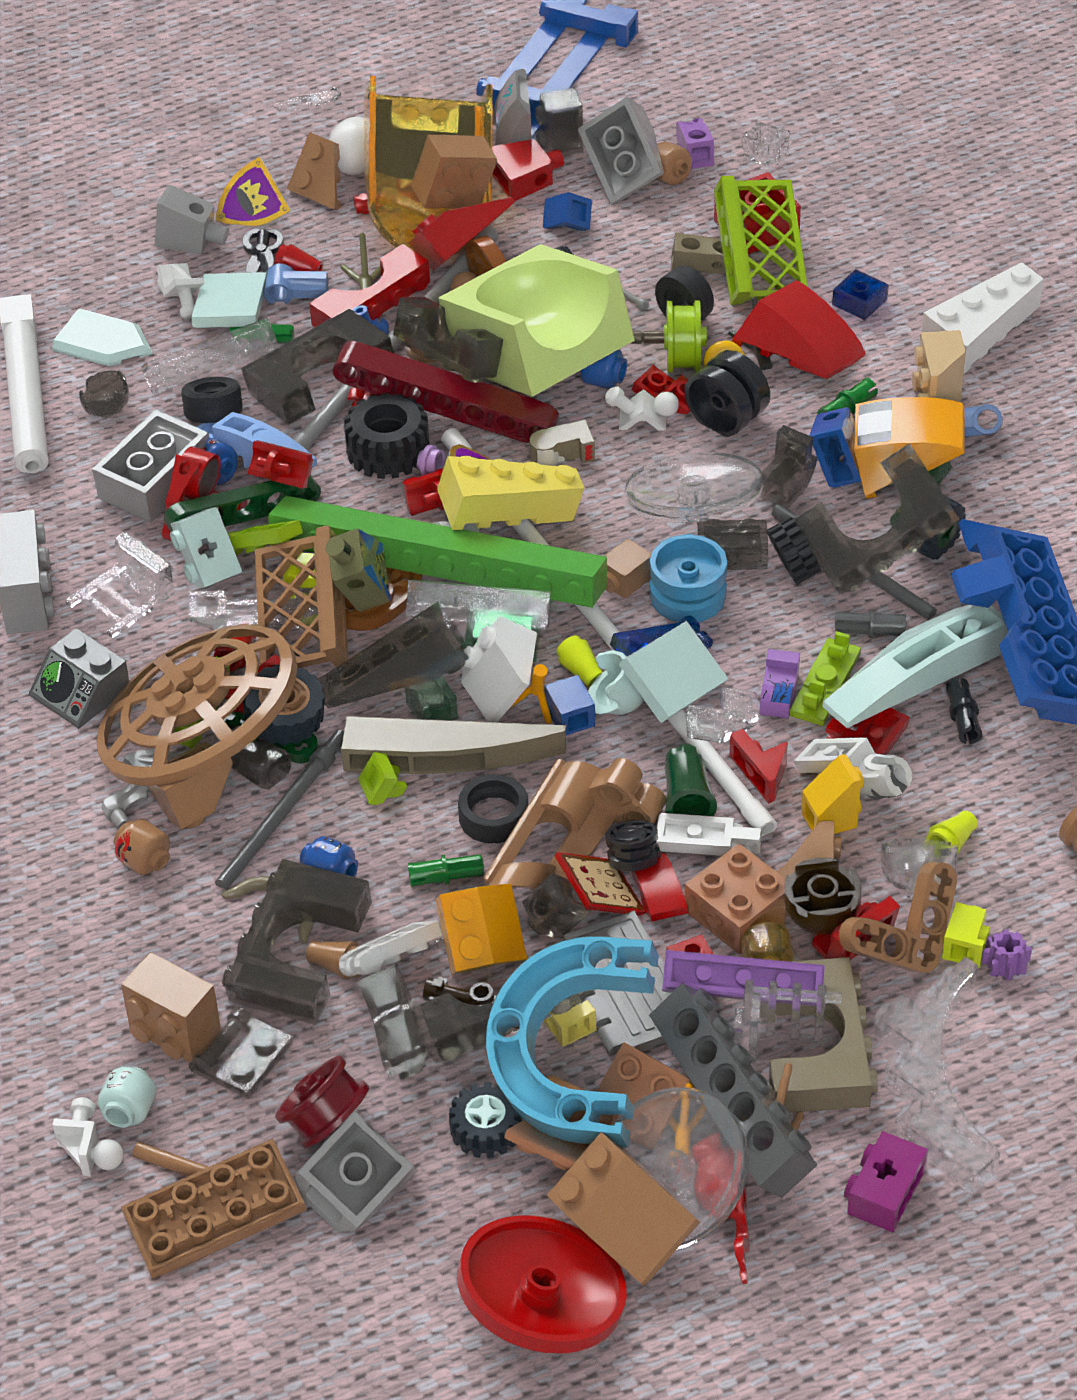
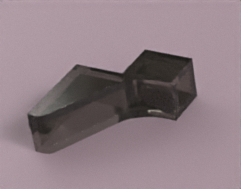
(394, 1022)

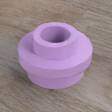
(430, 459)

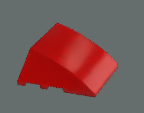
(802, 329)

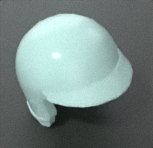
(612, 689)

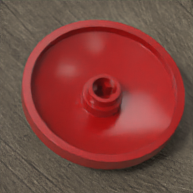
(541, 1284)

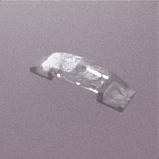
(215, 612)

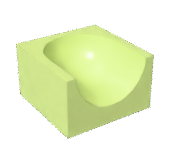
(549, 311)

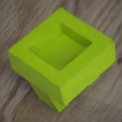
(380, 779)

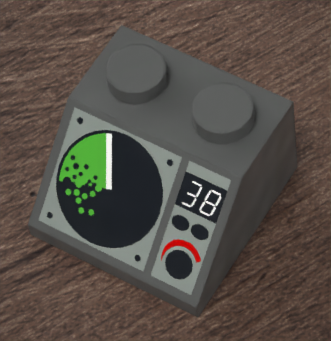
(79, 678)

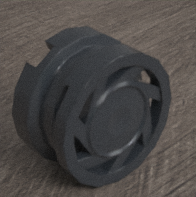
(632, 845)

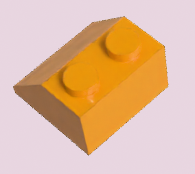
(480, 927)

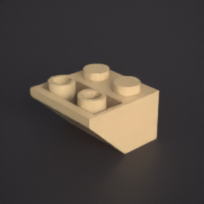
(939, 365)

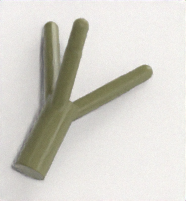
(365, 279)

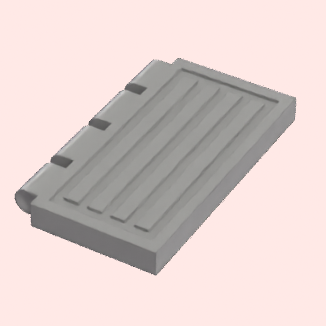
(623, 1013)

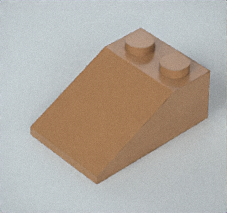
(623, 1208)

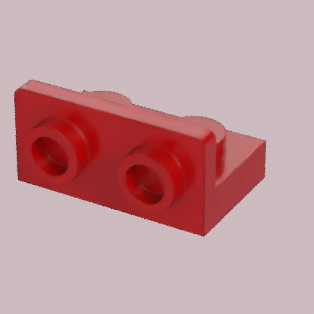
(830, 946)

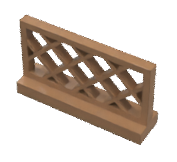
(330, 600)

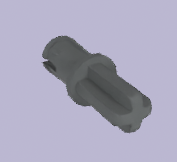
(870, 623)

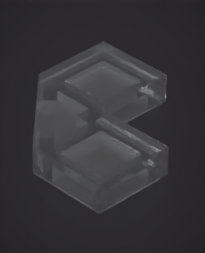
(736, 711)

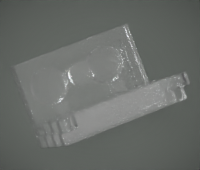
(140, 574)
(758, 1015)

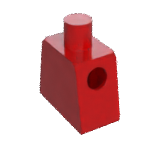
(524, 167)

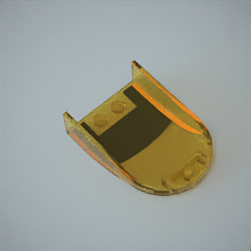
(394, 143)

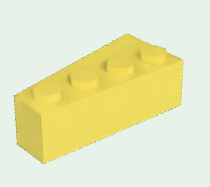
(508, 492)

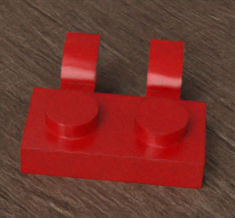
(880, 730)

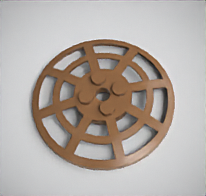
(193, 693)

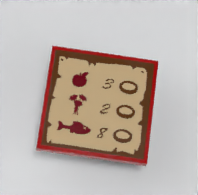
(599, 884)

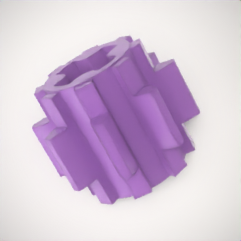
(1006, 954)

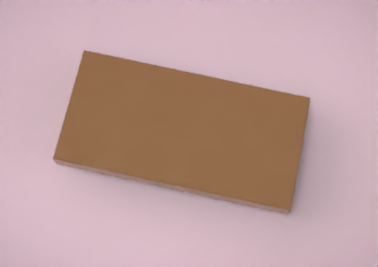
(213, 1208)

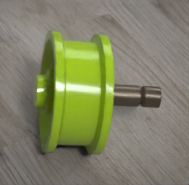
(680, 337)

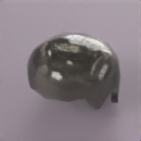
(105, 393)

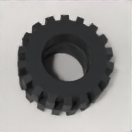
(385, 434)

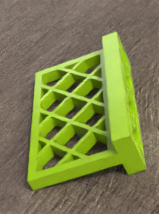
(734, 236)

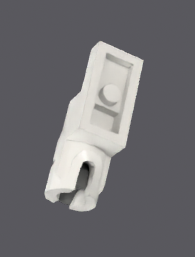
(882, 774)

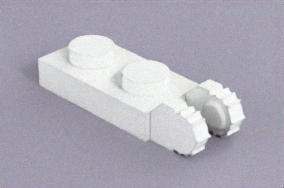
(386, 949)

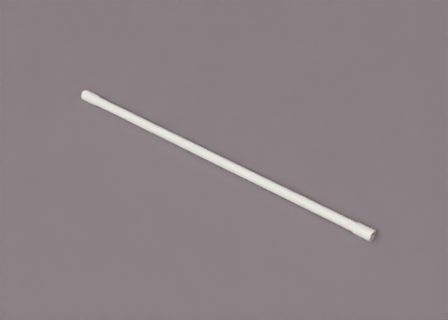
(750, 807)

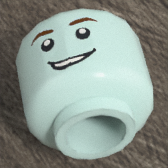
(126, 1096)

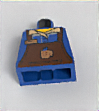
(832, 438)

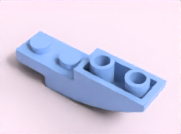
(241, 431)

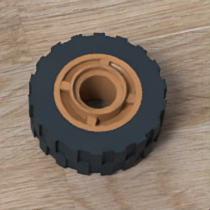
(300, 714)

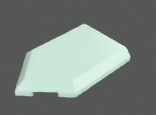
(101, 339)

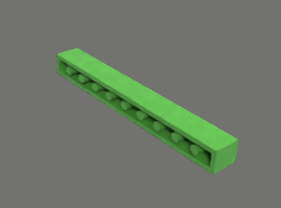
(459, 554)

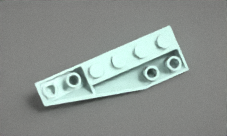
(919, 662)

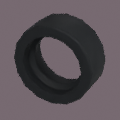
(491, 786)

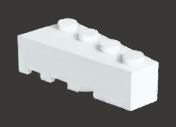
(988, 310)

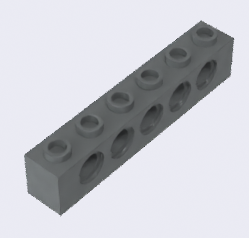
(723, 1068)

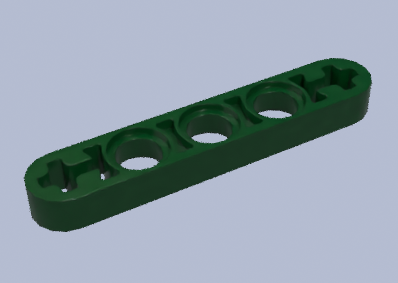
(229, 501)

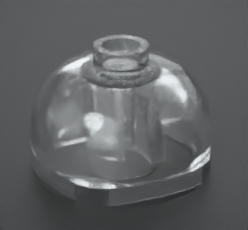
(904, 863)

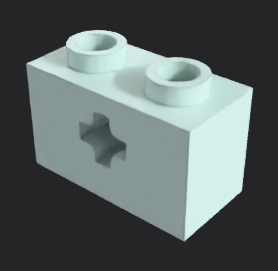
(218, 561)

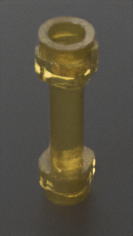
(390, 197)

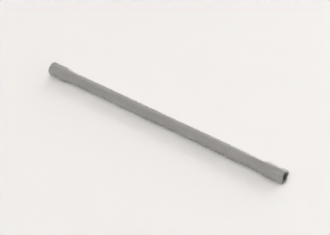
(339, 399)

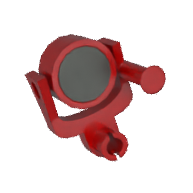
(193, 477)

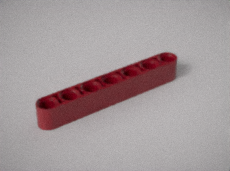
(443, 392)

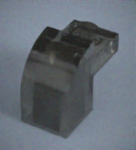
(791, 468)

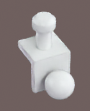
(176, 281)
(642, 407)
(81, 1139)

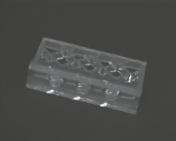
(482, 603)

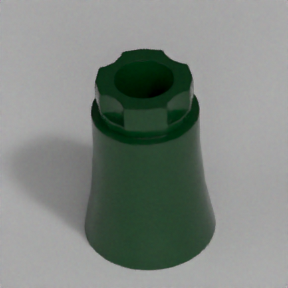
(688, 783)

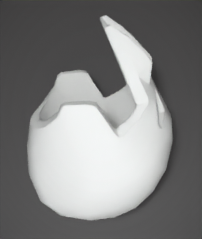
(350, 137)

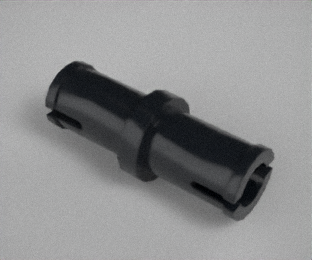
(964, 710)

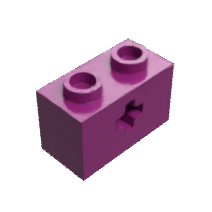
(886, 1181)

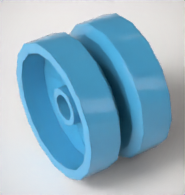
(688, 578)

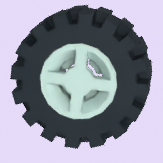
(470, 1120)

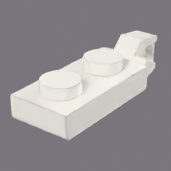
(704, 834)

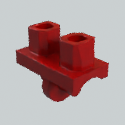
(280, 464)
(422, 492)

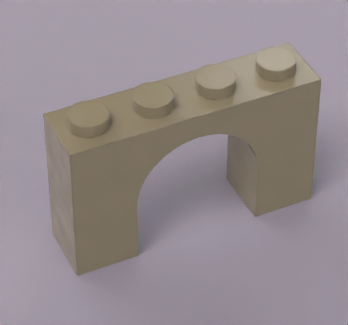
(841, 1075)

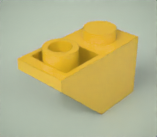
(834, 796)

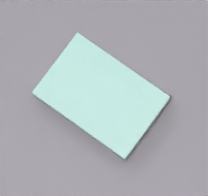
(229, 300)
(673, 671)

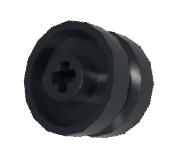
(727, 393)

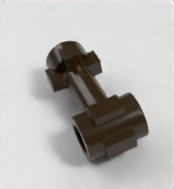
(479, 993)

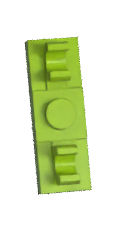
(824, 678)

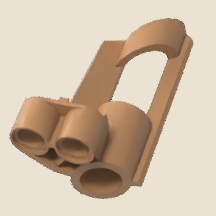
(583, 802)

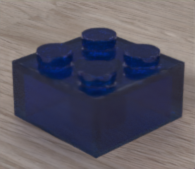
(860, 294)

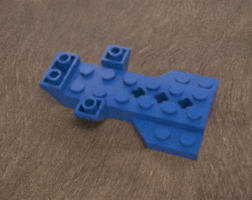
(1037, 611)

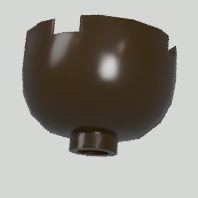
(822, 895)

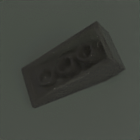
(404, 657)

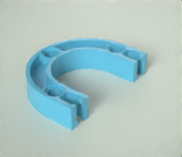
(525, 1003)

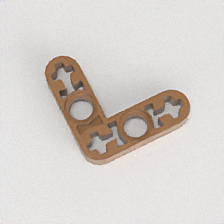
(909, 940)

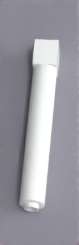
(24, 383)

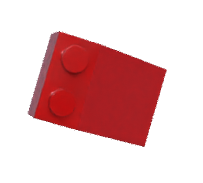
(443, 236)

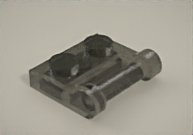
(250, 1061)

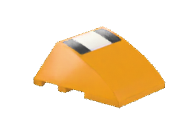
(886, 425)

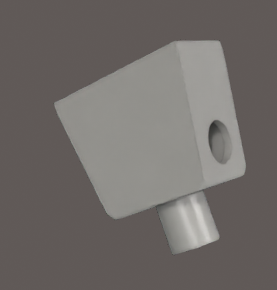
(186, 222)

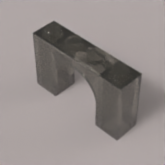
(276, 376)
(921, 516)
(292, 897)

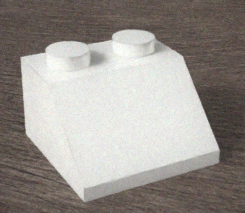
(499, 666)

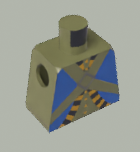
(356, 559)

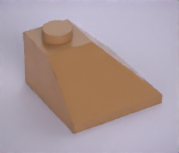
(195, 797)

